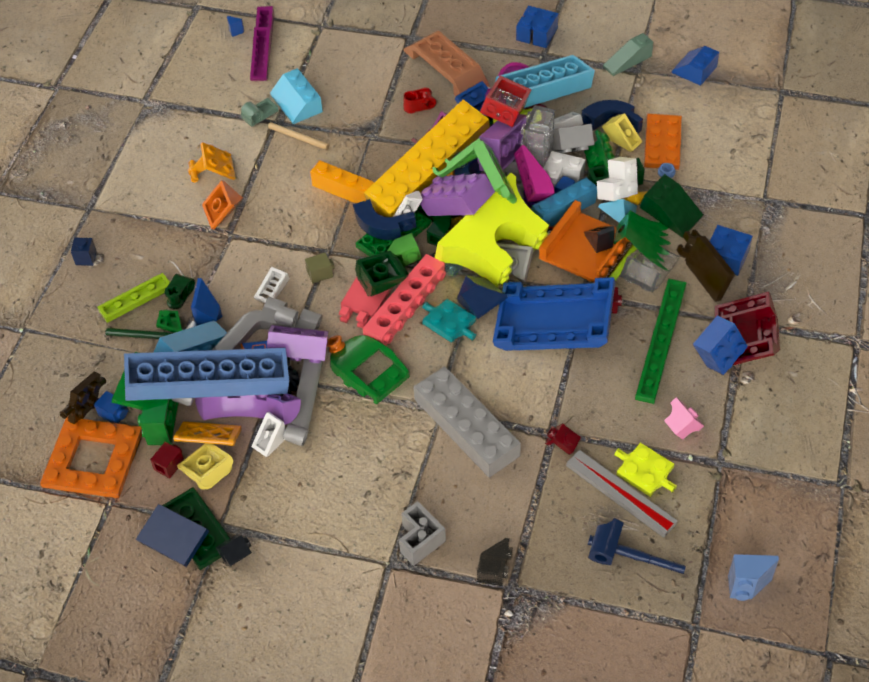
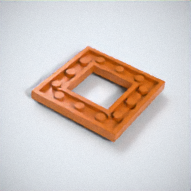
(60, 477)

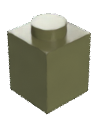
(319, 267)

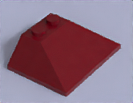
(756, 323)

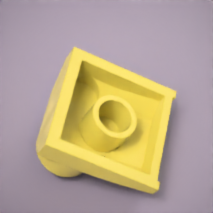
(207, 465)

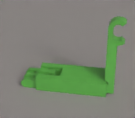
(489, 163)

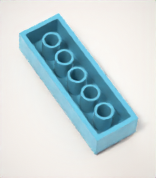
(553, 79)

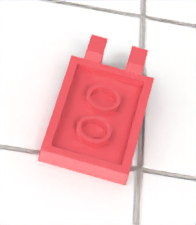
(358, 302)

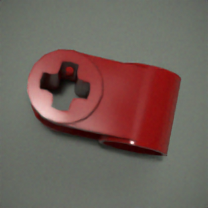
(416, 100)

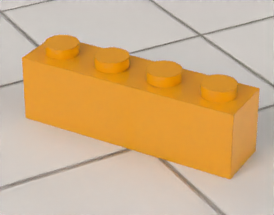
(339, 182)

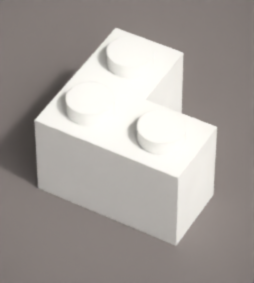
(564, 165)
(621, 180)

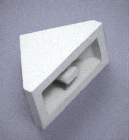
(269, 435)

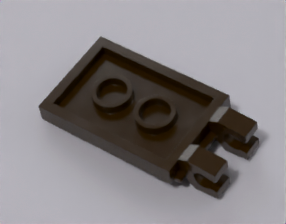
(706, 264)

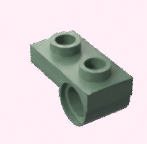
(256, 113)

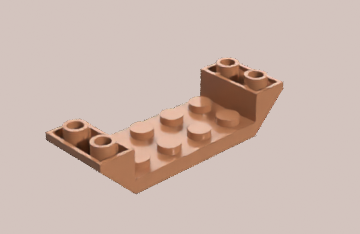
(448, 61)

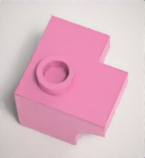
(683, 420)

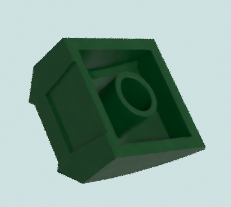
(380, 272)

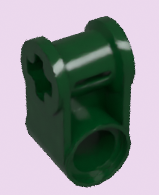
(179, 290)

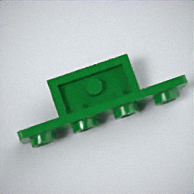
(599, 152)

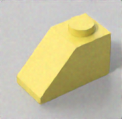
(622, 132)

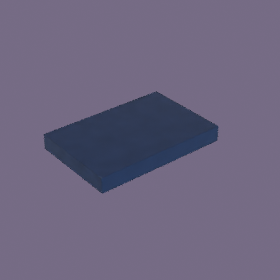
(172, 535)

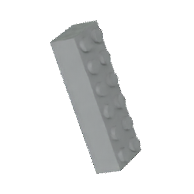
(467, 421)

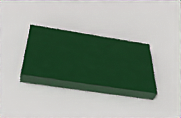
(195, 509)

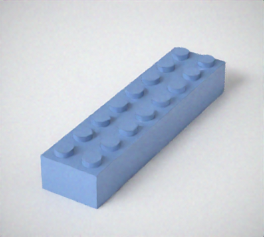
(205, 373)

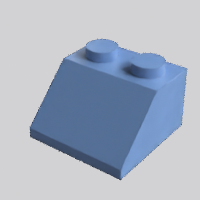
(750, 575)

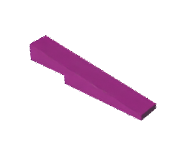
(262, 43)

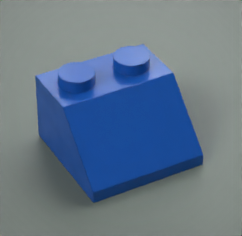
(697, 65)

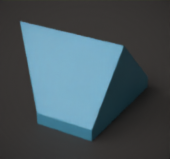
(618, 208)

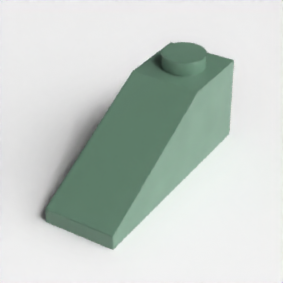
(630, 54)

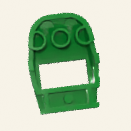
(358, 351)

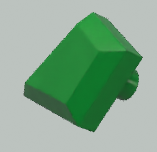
(169, 321)

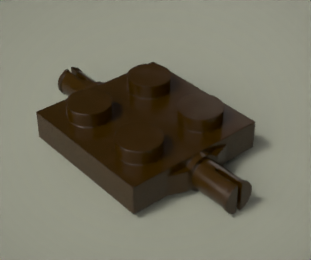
(83, 398)

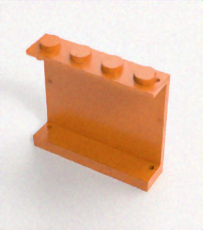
(572, 251)

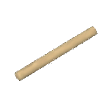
(299, 136)

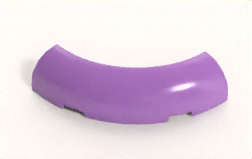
(283, 407)

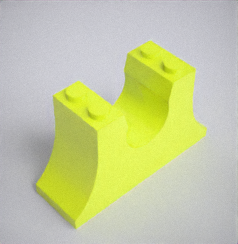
(475, 236)

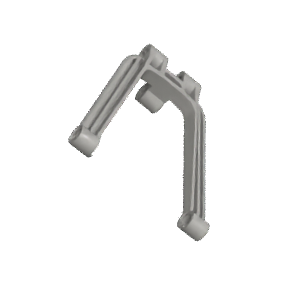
(277, 313)

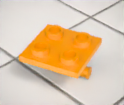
(212, 160)

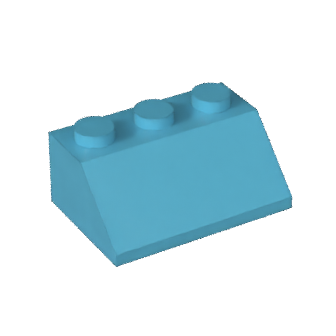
(296, 97)

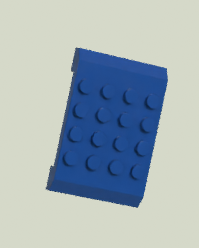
(554, 316)

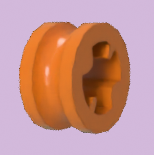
(335, 344)

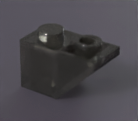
(493, 563)

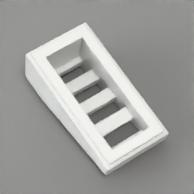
(273, 273)

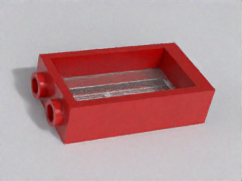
(505, 106)

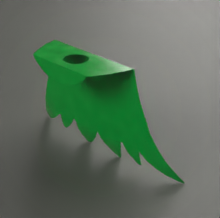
(644, 236)

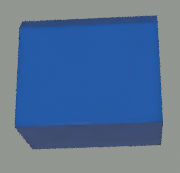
(235, 26)

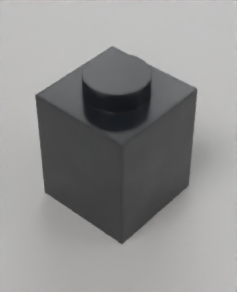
(234, 549)

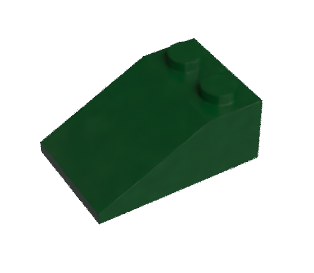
(671, 206)

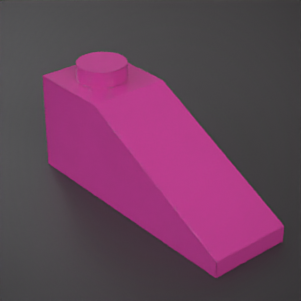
(533, 176)

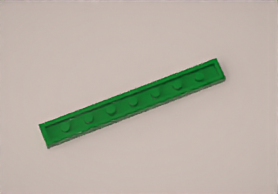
(660, 341)

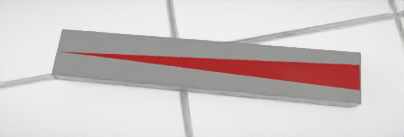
(622, 493)

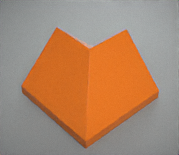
(220, 203)

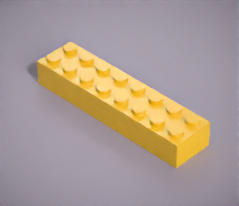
(415, 167)

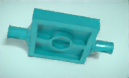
(449, 320)

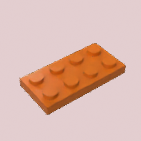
(662, 140)

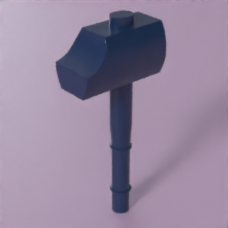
(606, 544)

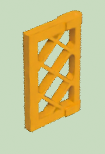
(189, 428)

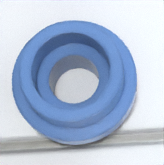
(668, 169)

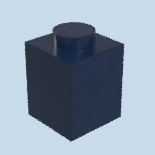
(83, 251)

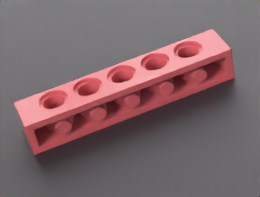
(405, 300)

